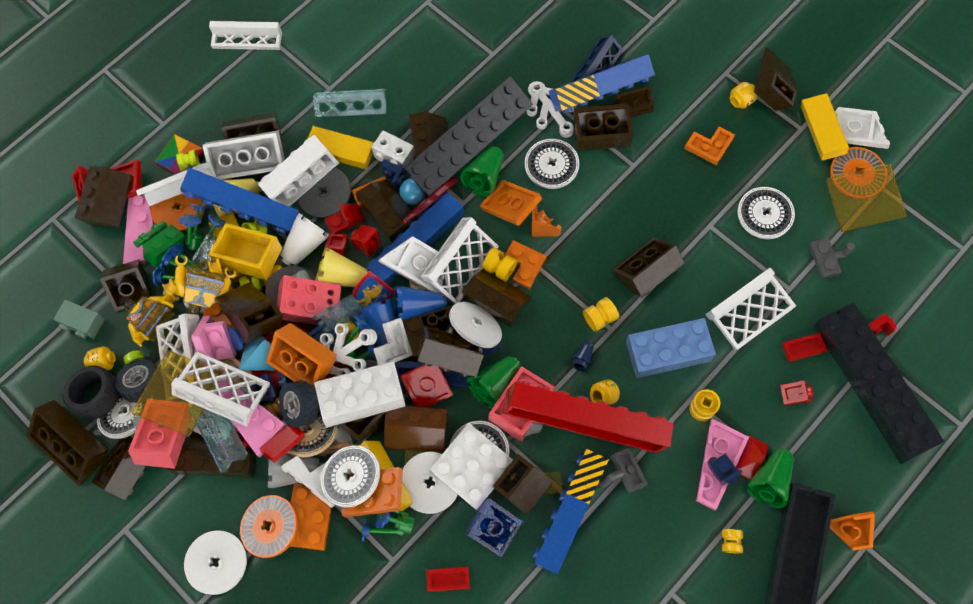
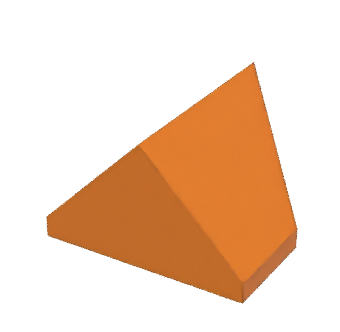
(541, 225)
(855, 529)

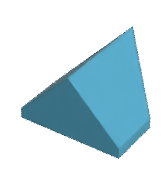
(255, 355)

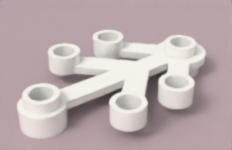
(547, 106)
(343, 351)

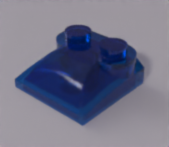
(493, 527)

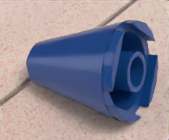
(416, 302)
(376, 315)

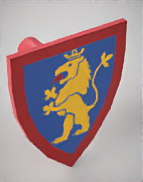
(372, 290)

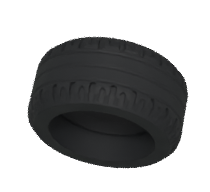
(80, 382)

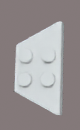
(862, 127)
(411, 260)

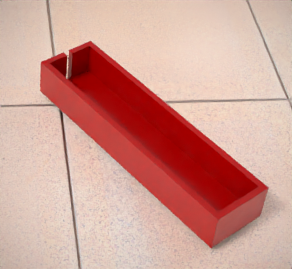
(587, 417)

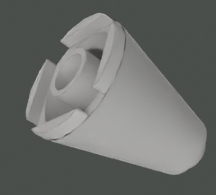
(279, 478)

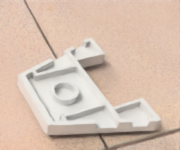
(313, 479)

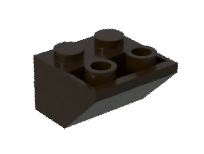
(522, 484)

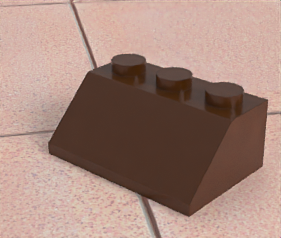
(416, 429)

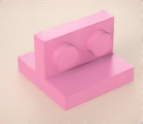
(213, 340)

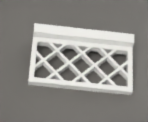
(451, 248)
(743, 294)
(188, 325)
(209, 399)

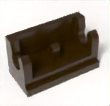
(638, 101)

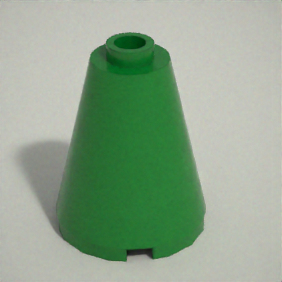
(483, 172)
(493, 380)
(773, 479)

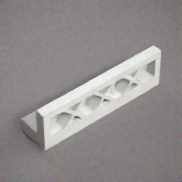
(246, 31)
(170, 186)

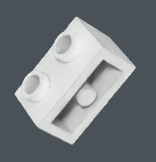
(393, 150)

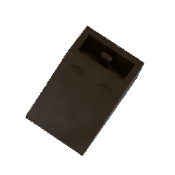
(775, 82)
(250, 312)
(414, 327)

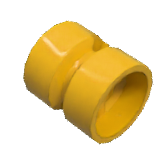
(500, 264)
(603, 313)
(704, 405)

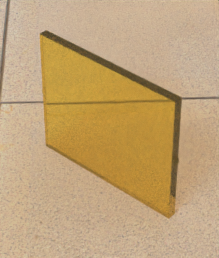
(866, 197)
(161, 406)

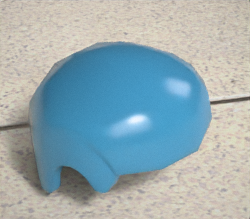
(411, 192)

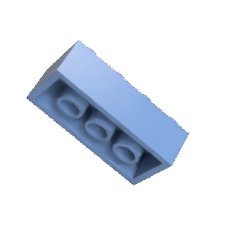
(670, 348)

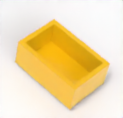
(246, 251)

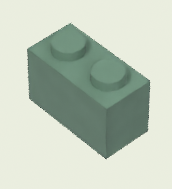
(79, 319)

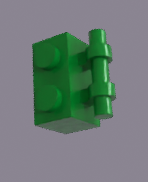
(156, 246)

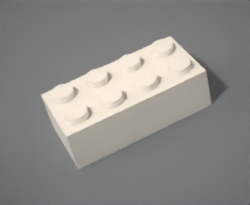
(244, 154)
(298, 172)
(359, 394)

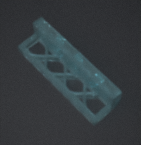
(345, 96)
(227, 440)

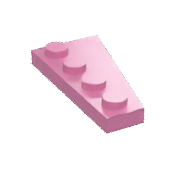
(138, 222)
(262, 423)
(720, 440)

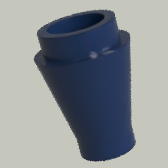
(582, 358)

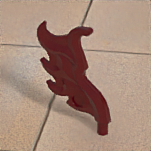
(430, 199)

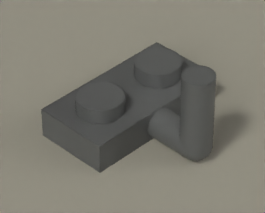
(826, 257)
(627, 470)

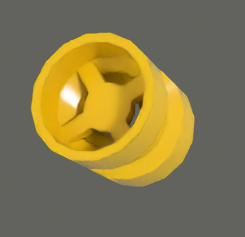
(732, 541)

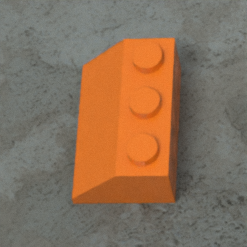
(299, 355)

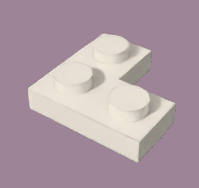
(397, 346)

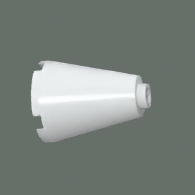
(302, 240)

